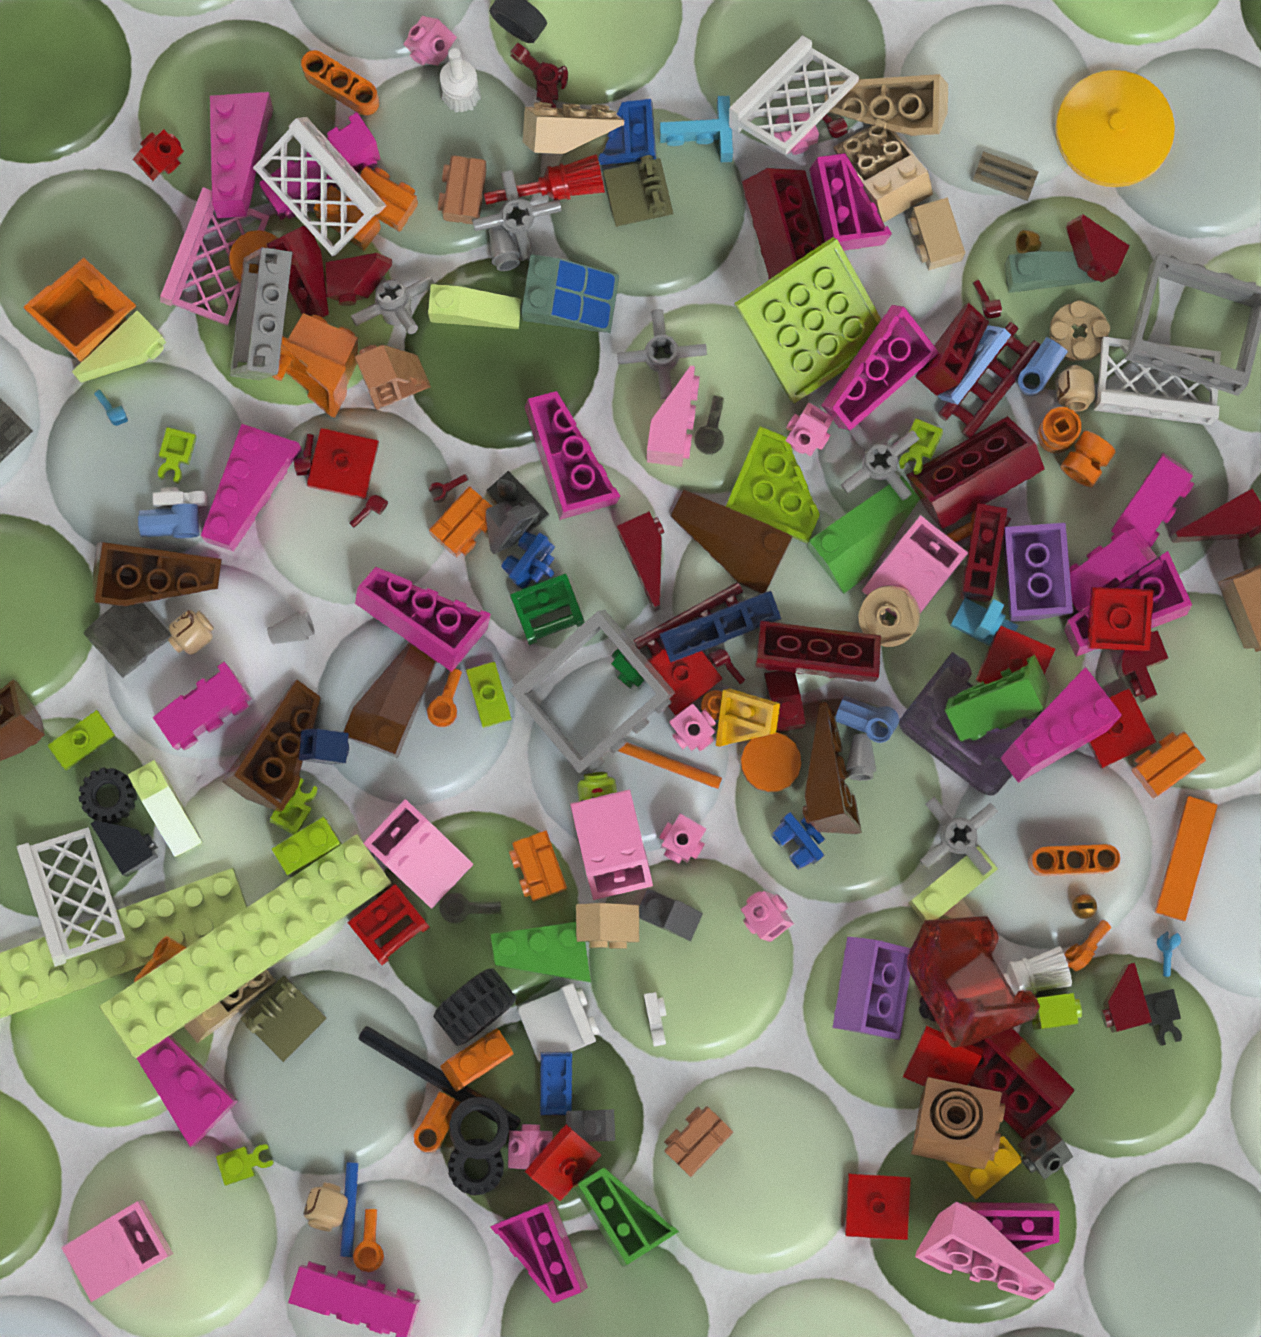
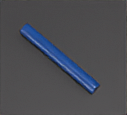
(348, 1222)

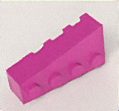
(352, 142)
(1065, 725)

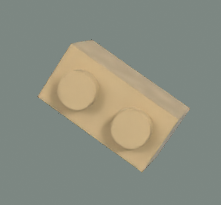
(937, 234)
(607, 924)

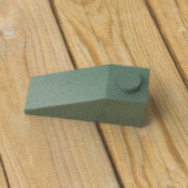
(1043, 271)

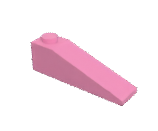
(972, 1245)

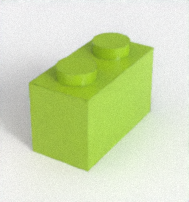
(306, 846)
(1057, 1011)

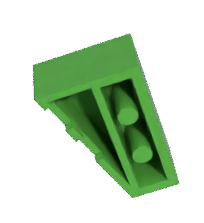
(999, 702)
(543, 951)
(622, 1217)

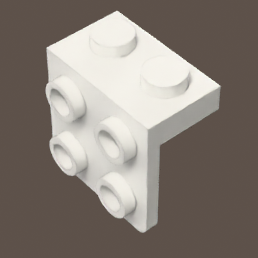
(558, 1021)

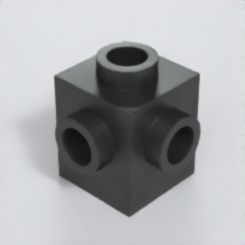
(1044, 1151)

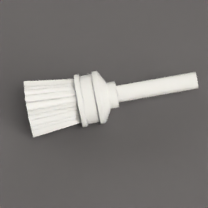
(459, 83)
(1039, 973)

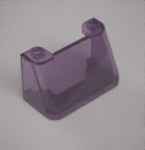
(930, 727)

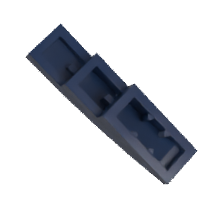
(719, 626)

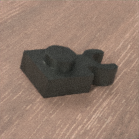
(1163, 1011)

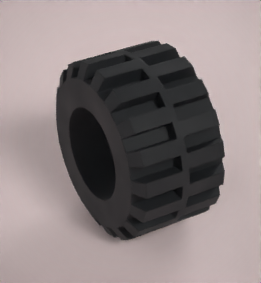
(474, 1006)

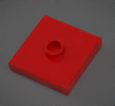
(343, 463)
(1120, 618)
(1010, 651)
(688, 677)
(1127, 734)
(940, 1060)
(562, 1163)
(877, 1206)

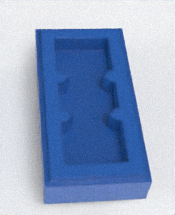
(555, 1083)

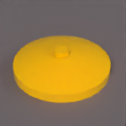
(1114, 128)

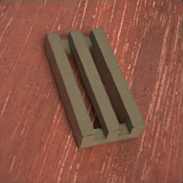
(1007, 165)

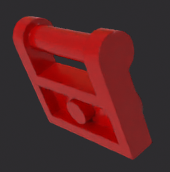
(382, 916)

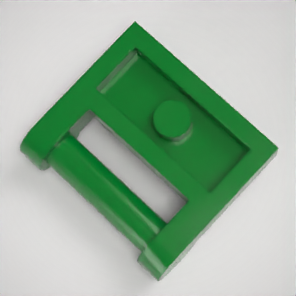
(542, 600)

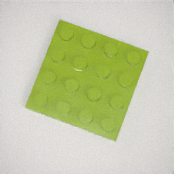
(810, 319)

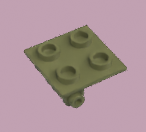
(638, 191)
(283, 1018)

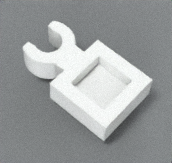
(172, 496)
(655, 1010)

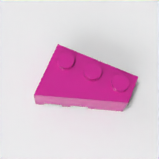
(203, 708)

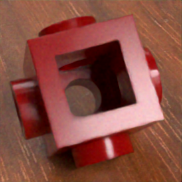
(159, 154)

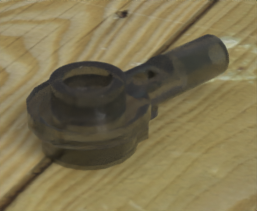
(710, 438)
(456, 907)

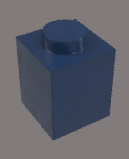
(324, 746)

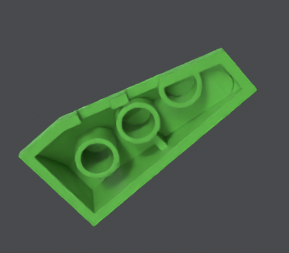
(860, 537)

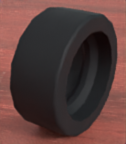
(519, 19)
(465, 1108)

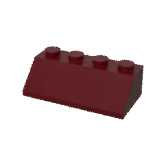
(783, 216)
(976, 471)
(818, 651)
(1027, 1082)

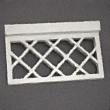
(771, 87)
(332, 164)
(1151, 405)
(48, 910)

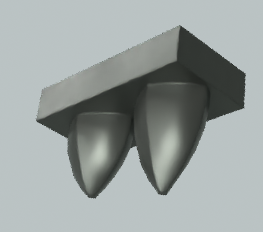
(512, 491)

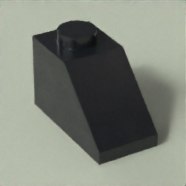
(126, 846)

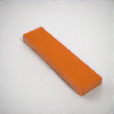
(1186, 858)

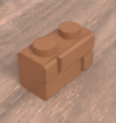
(464, 189)
(698, 1140)

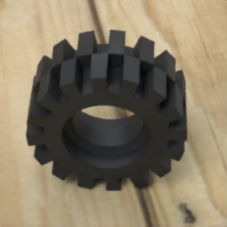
(89, 795)
(475, 1186)

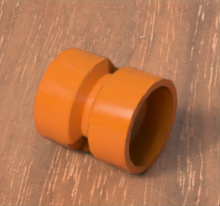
(1059, 430)
(1086, 461)

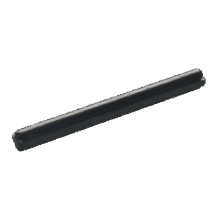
(425, 1070)

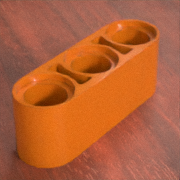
(333, 71)
(1088, 856)

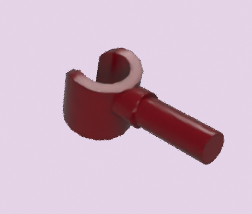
(837, 127)
(992, 308)
(303, 465)
(447, 487)
(374, 503)
(721, 657)

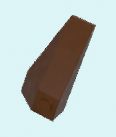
(734, 540)
(140, 575)
(390, 704)
(19, 721)
(270, 762)
(827, 796)

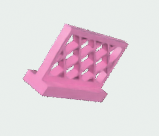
(187, 256)

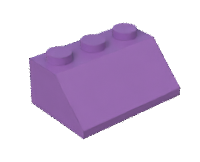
(1037, 571)
(872, 988)

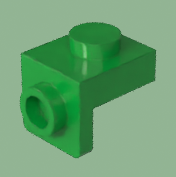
(628, 674)

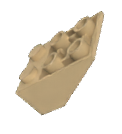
(565, 127)
(887, 169)
(228, 1007)

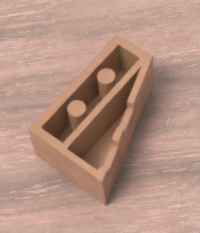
(390, 374)

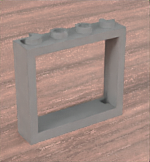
(261, 314)
(1186, 365)
(564, 651)

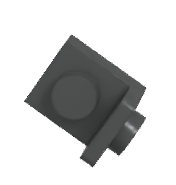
(592, 1124)

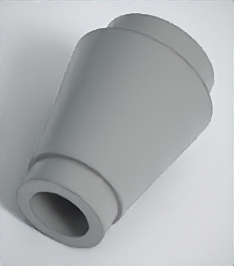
(503, 250)
(292, 629)
(861, 758)

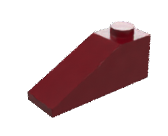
(306, 271)
(955, 351)
(1226, 522)
(644, 548)
(983, 553)

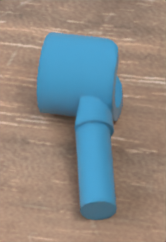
(116, 415)
(1166, 947)

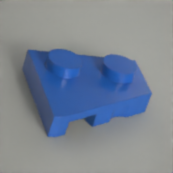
(635, 137)

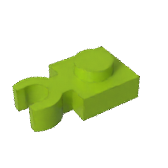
(928, 441)
(176, 449)
(295, 811)
(239, 1163)

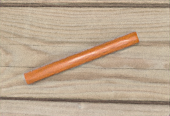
(671, 765)

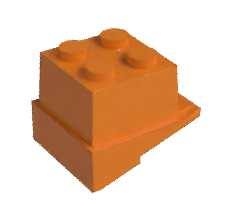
(80, 309)
(319, 360)

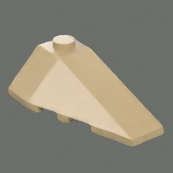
(897, 103)

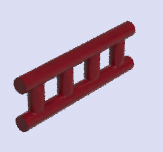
(992, 399)
(703, 608)

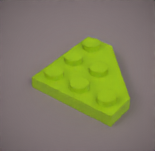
(774, 488)

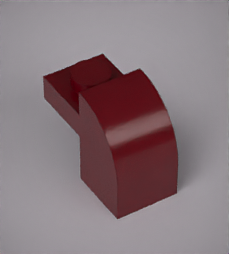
(1136, 664)

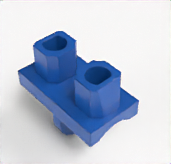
(534, 561)
(808, 850)

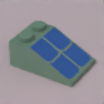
(569, 294)

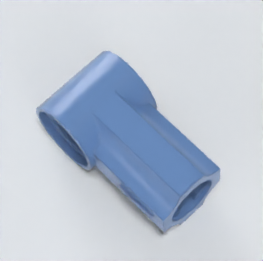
(1043, 365)
(178, 522)
(866, 718)

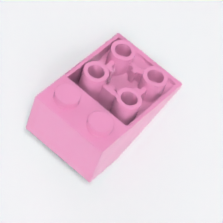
(668, 428)
(919, 563)
(611, 844)
(418, 853)
(117, 1250)

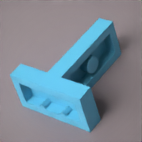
(702, 131)
(981, 622)

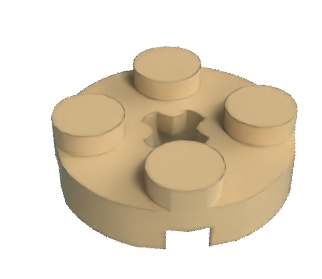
(1083, 315)
(899, 601)

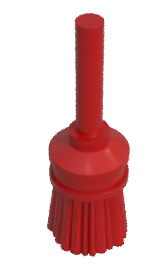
(560, 182)

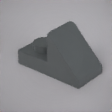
(508, 524)
(669, 914)

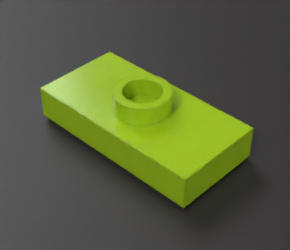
(489, 694)
(81, 740)

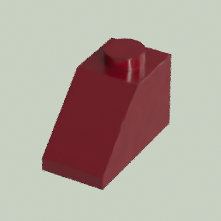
(1096, 248)
(355, 277)
(784, 689)
(1126, 1002)

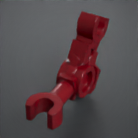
(545, 74)

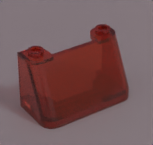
(963, 982)

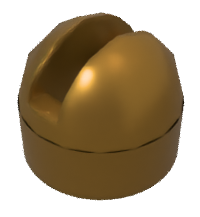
(1028, 242)
(1086, 912)

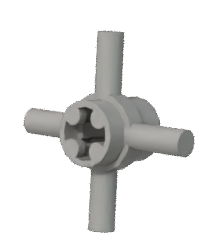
(514, 201)
(394, 303)
(662, 365)
(879, 473)
(969, 827)

